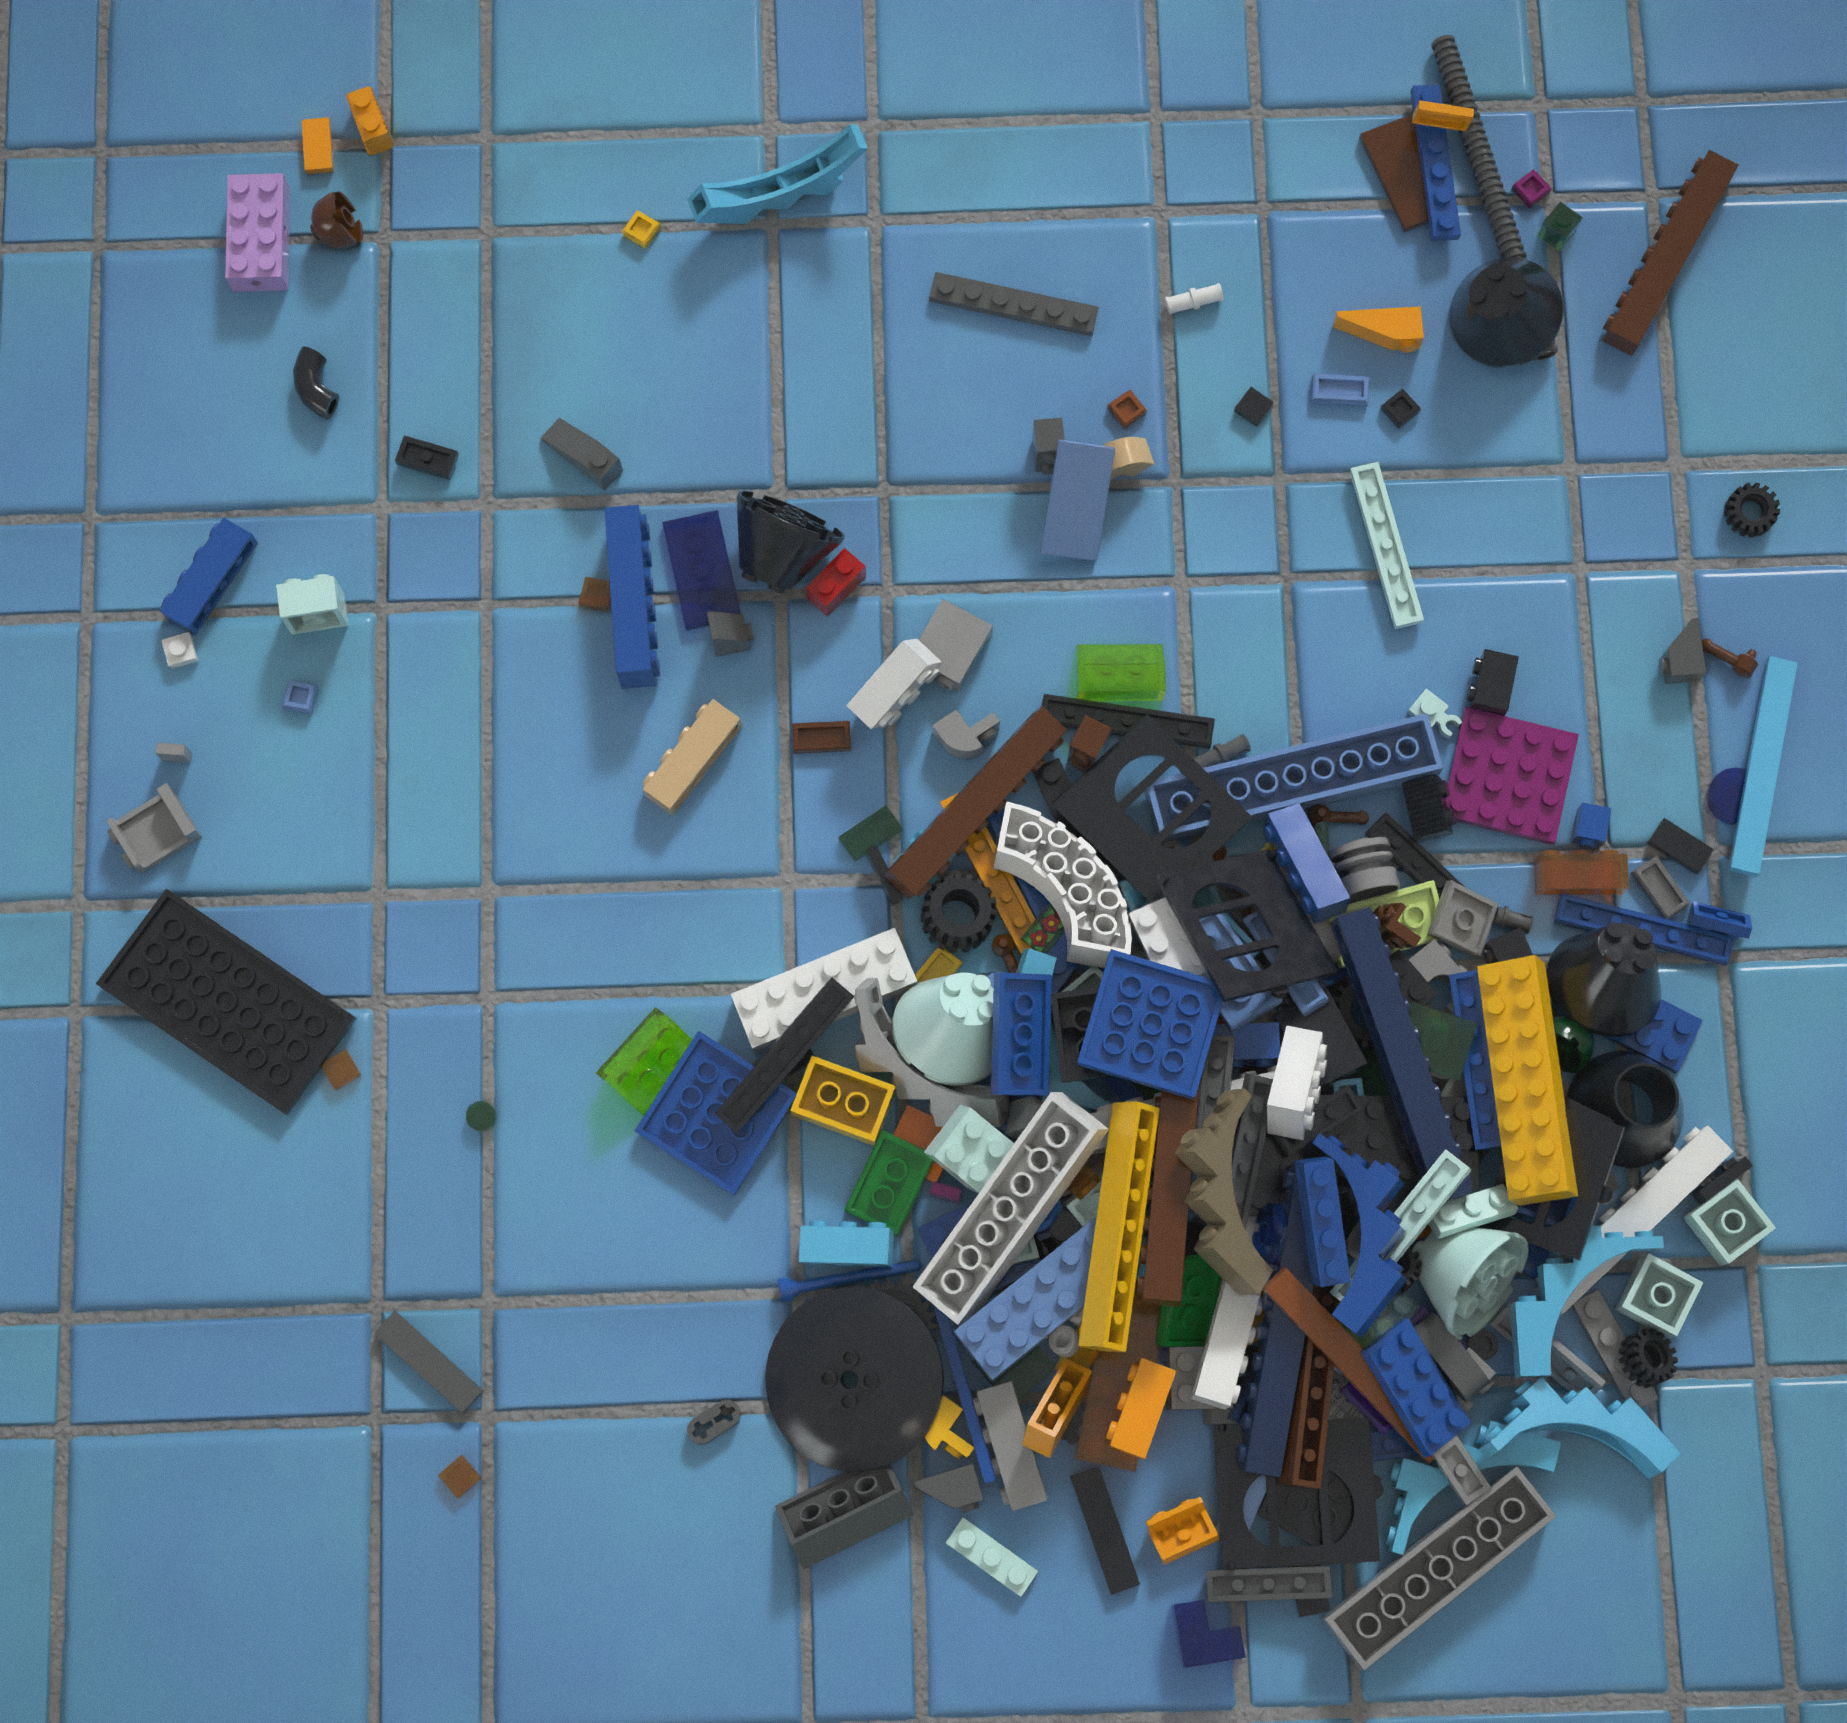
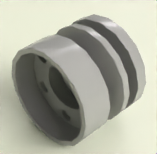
(1362, 864)

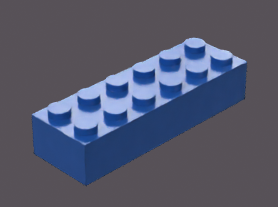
(630, 599)

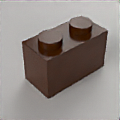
(1088, 743)

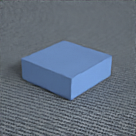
(300, 696)

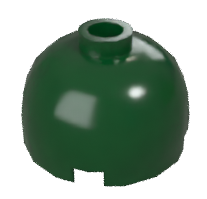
(1573, 1043)

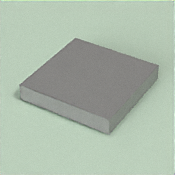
(1463, 919)

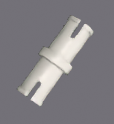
(1194, 298)

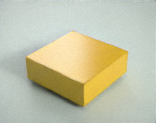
(641, 229)

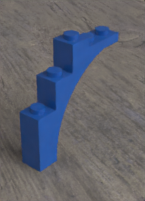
(1374, 1279)

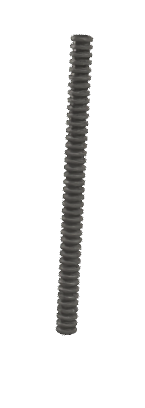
(1481, 157)

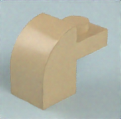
(1130, 456)

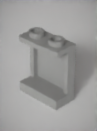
(956, 641)
(153, 830)

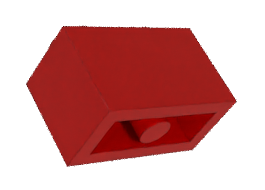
(836, 582)

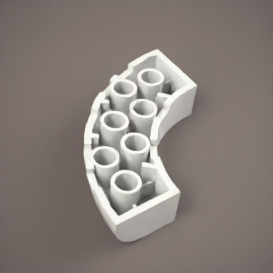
(1071, 880)

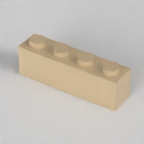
(692, 756)

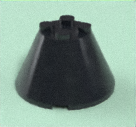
(1506, 312)
(780, 541)
(1607, 979)

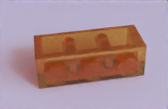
(1581, 873)

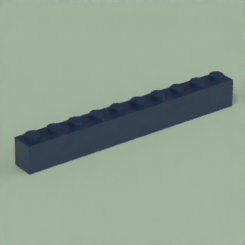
(1396, 1041)
(1277, 1358)

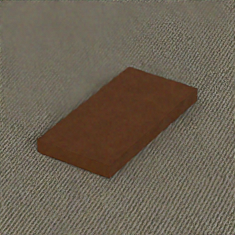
(1397, 164)

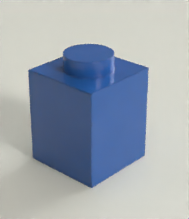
(1591, 826)

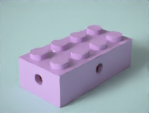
(257, 232)

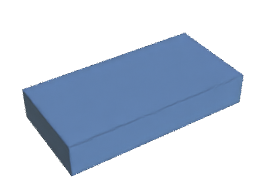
(1340, 389)

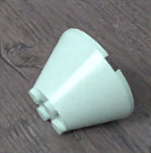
(947, 1028)
(1470, 1275)

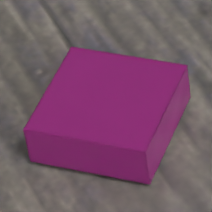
(1531, 188)
(945, 1192)

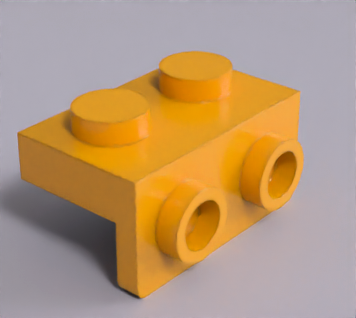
(1181, 1530)

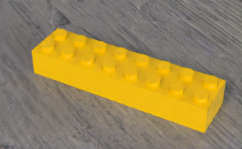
(1527, 1081)

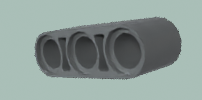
(1451, 1358)

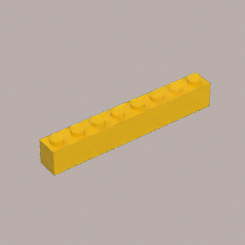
(1119, 1227)

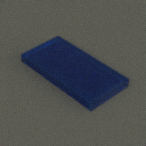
(700, 567)

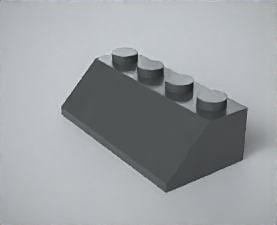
(842, 1513)

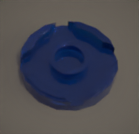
(1726, 794)
(1272, 1232)

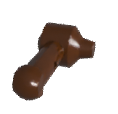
(1742, 664)
(1321, 813)
(1002, 947)

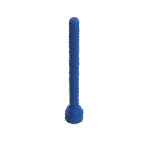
(792, 1287)

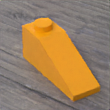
(1386, 327)

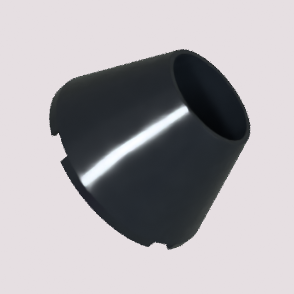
(1597, 1090)

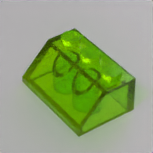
(1120, 672)
(645, 1060)

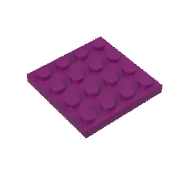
(1510, 775)

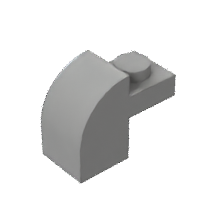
(960, 739)

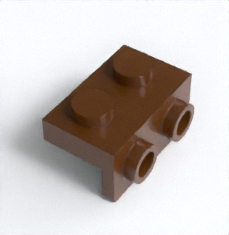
(1392, 931)

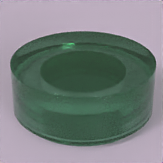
(481, 1116)

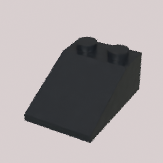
(1071, 1020)

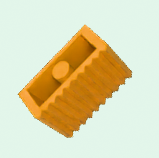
(369, 120)

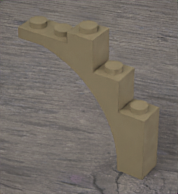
(1212, 1197)

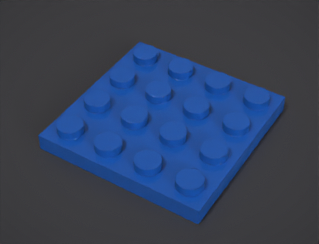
(1151, 1024)
(685, 1118)

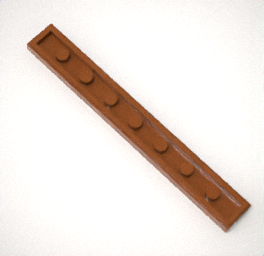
(1334, 1344)

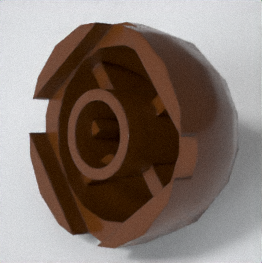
(334, 222)

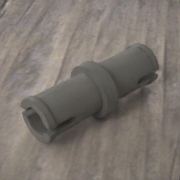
(1224, 752)

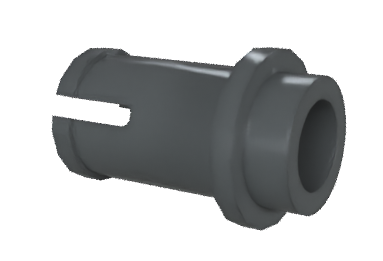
(1512, 919)

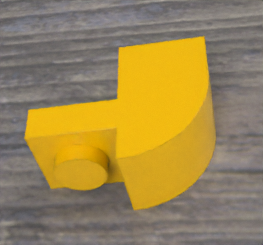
(941, 1431)

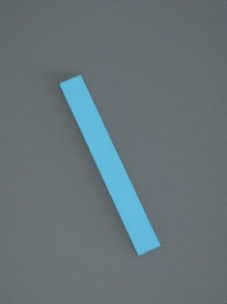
(1763, 766)

